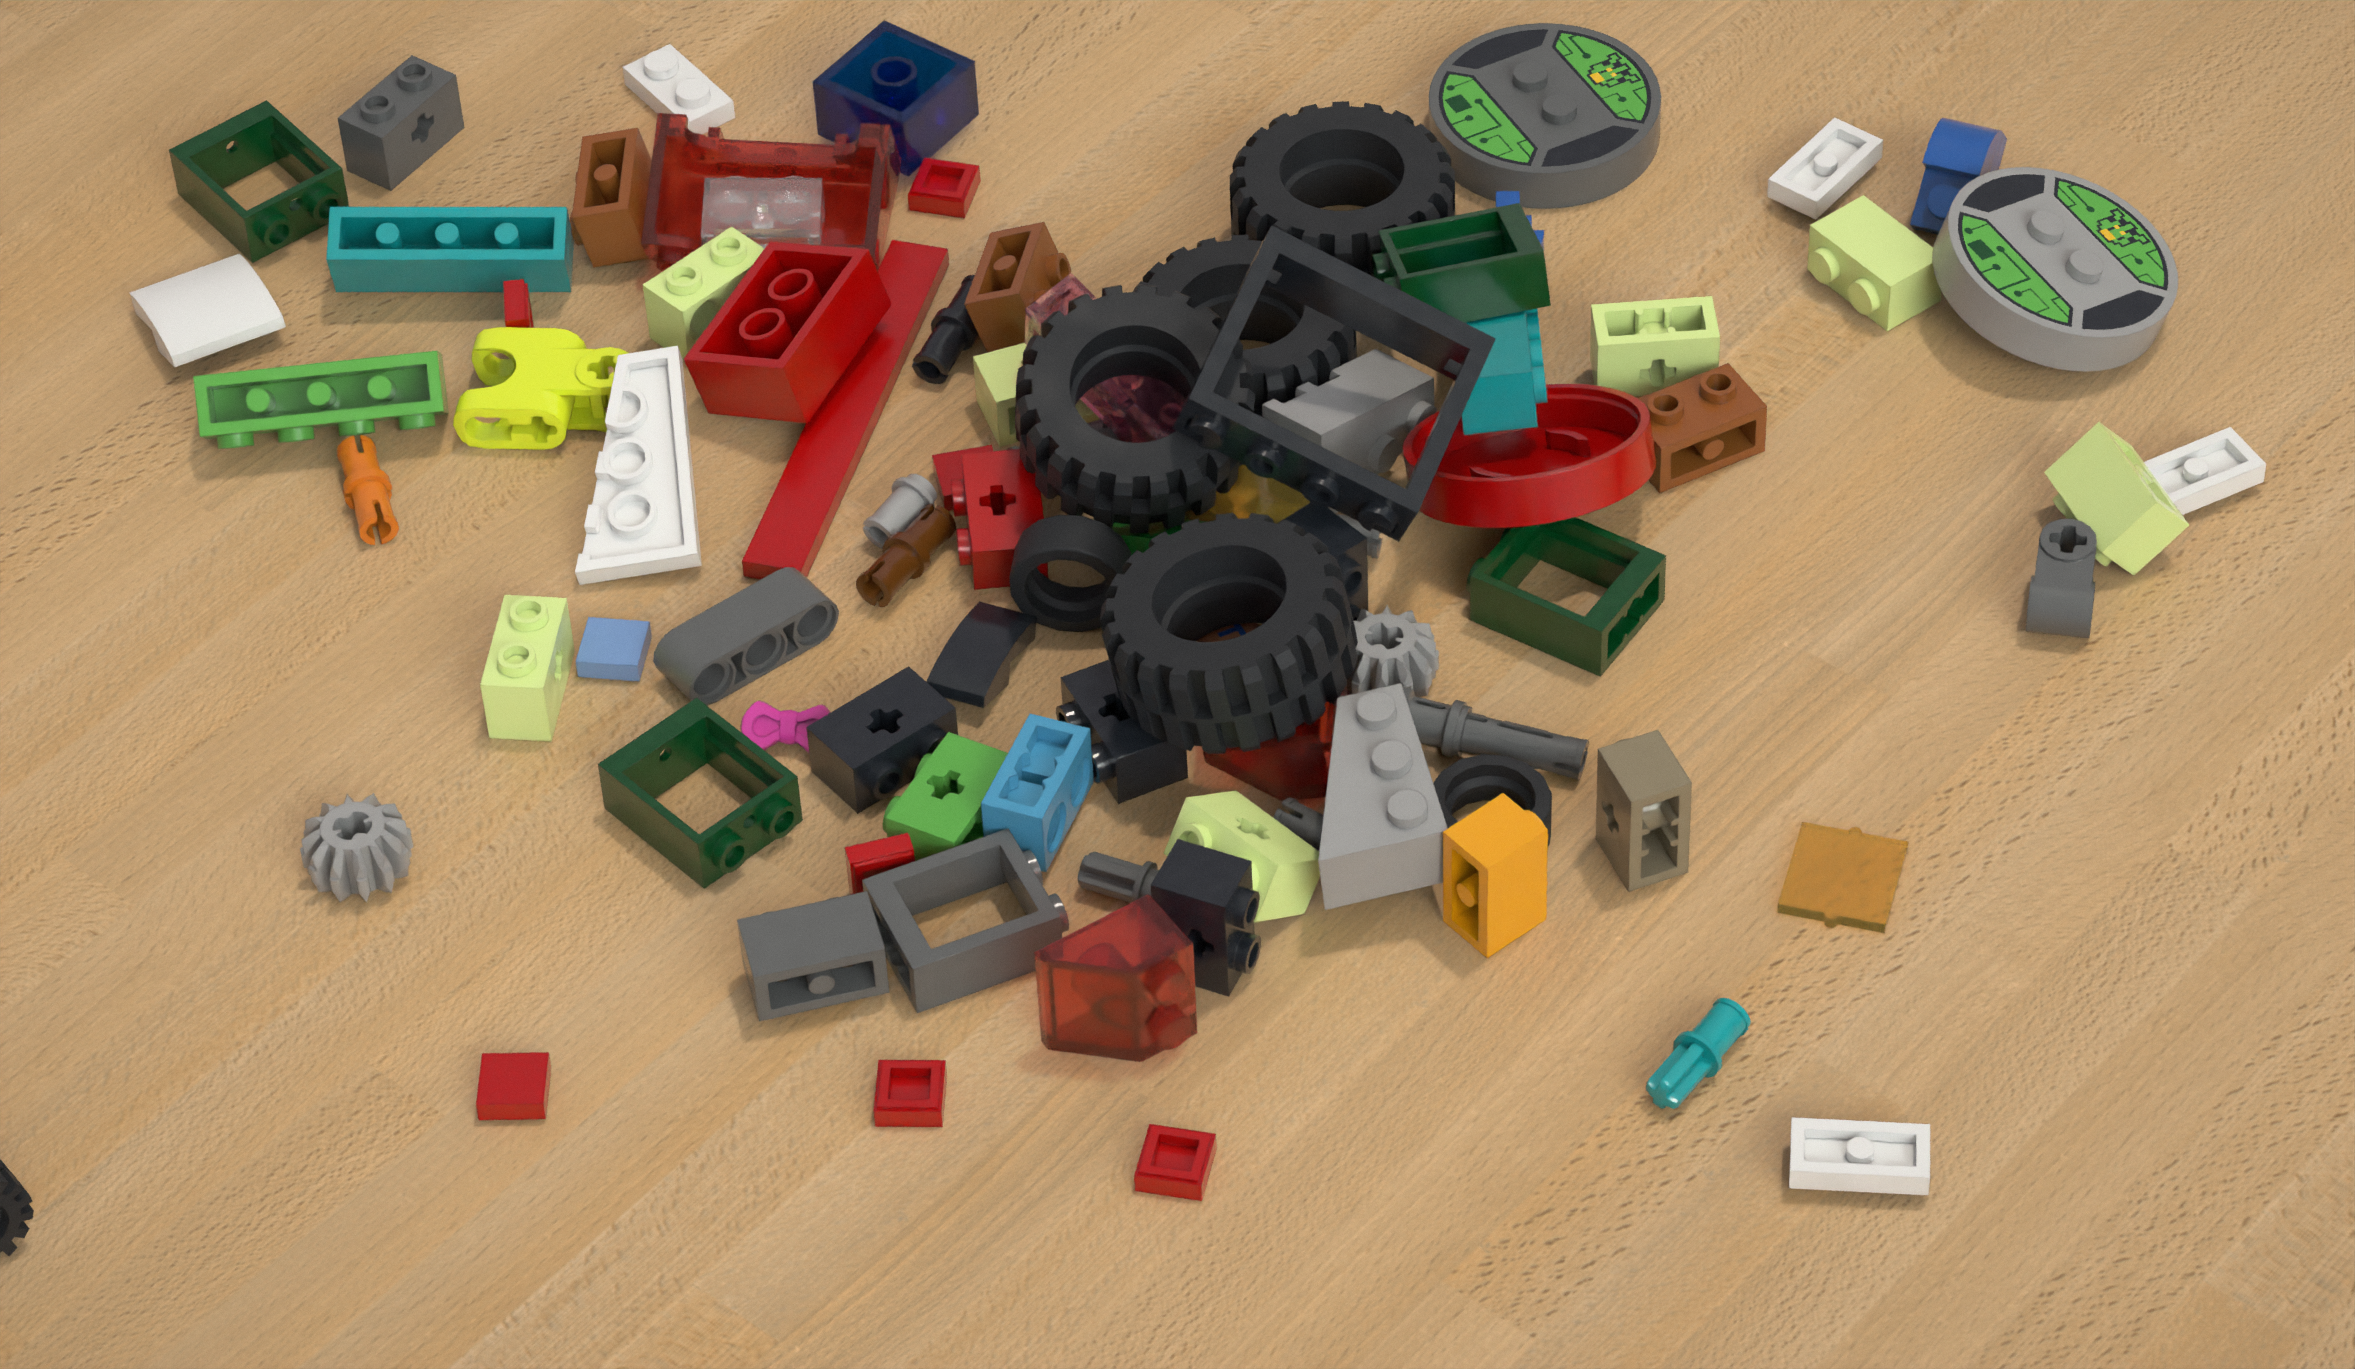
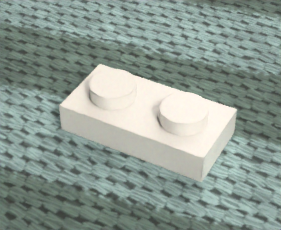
(676, 86)
(1825, 168)
(2207, 470)
(1859, 1156)

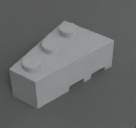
(1361, 410)
(1379, 803)

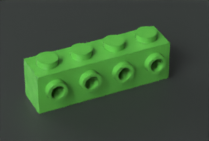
(321, 395)

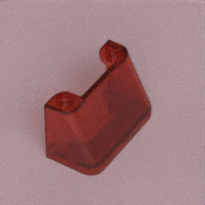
(856, 178)

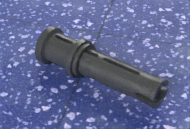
(1459, 730)

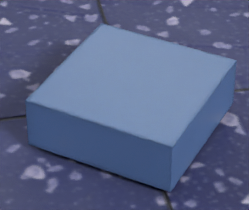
(613, 649)

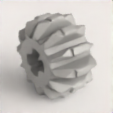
(1393, 652)
(356, 847)

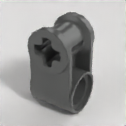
(2063, 580)

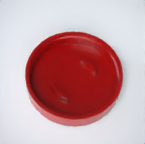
(1582, 457)

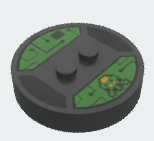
(1546, 114)

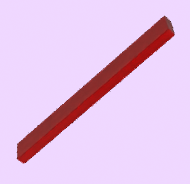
(845, 420)

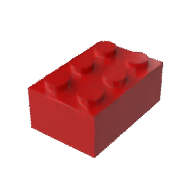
(788, 332)

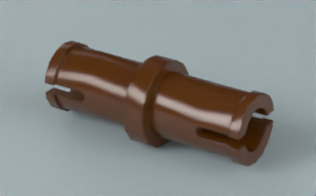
(906, 555)

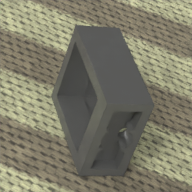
(976, 960)

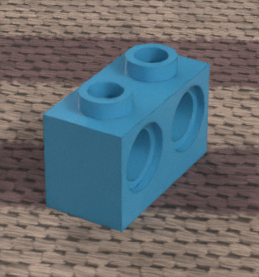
(1040, 786)

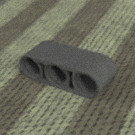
(746, 636)

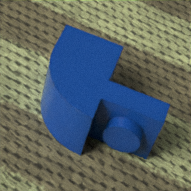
(1953, 159)

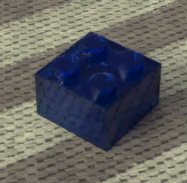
(900, 83)

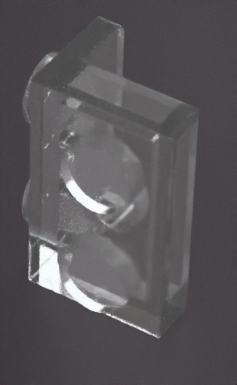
(764, 209)

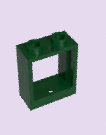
(260, 138)
(1467, 263)
(1590, 642)
(689, 741)

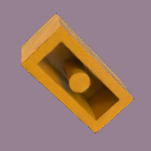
(1495, 875)

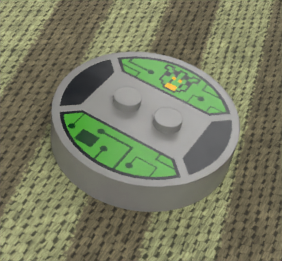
(2055, 269)

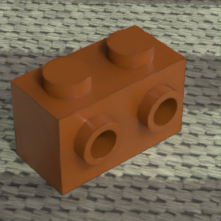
(611, 197)
(1011, 275)
(1704, 426)

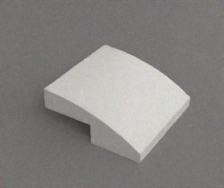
(207, 310)

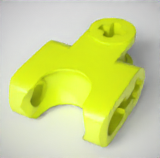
(538, 392)

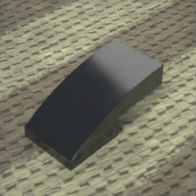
(979, 654)

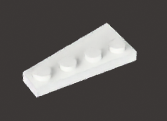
(645, 480)

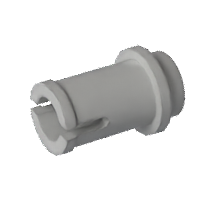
(900, 508)

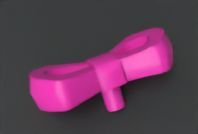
(769, 726)

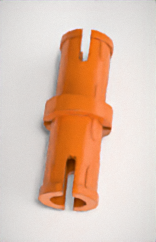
(367, 490)

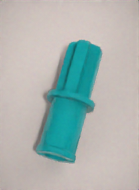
(1698, 1053)

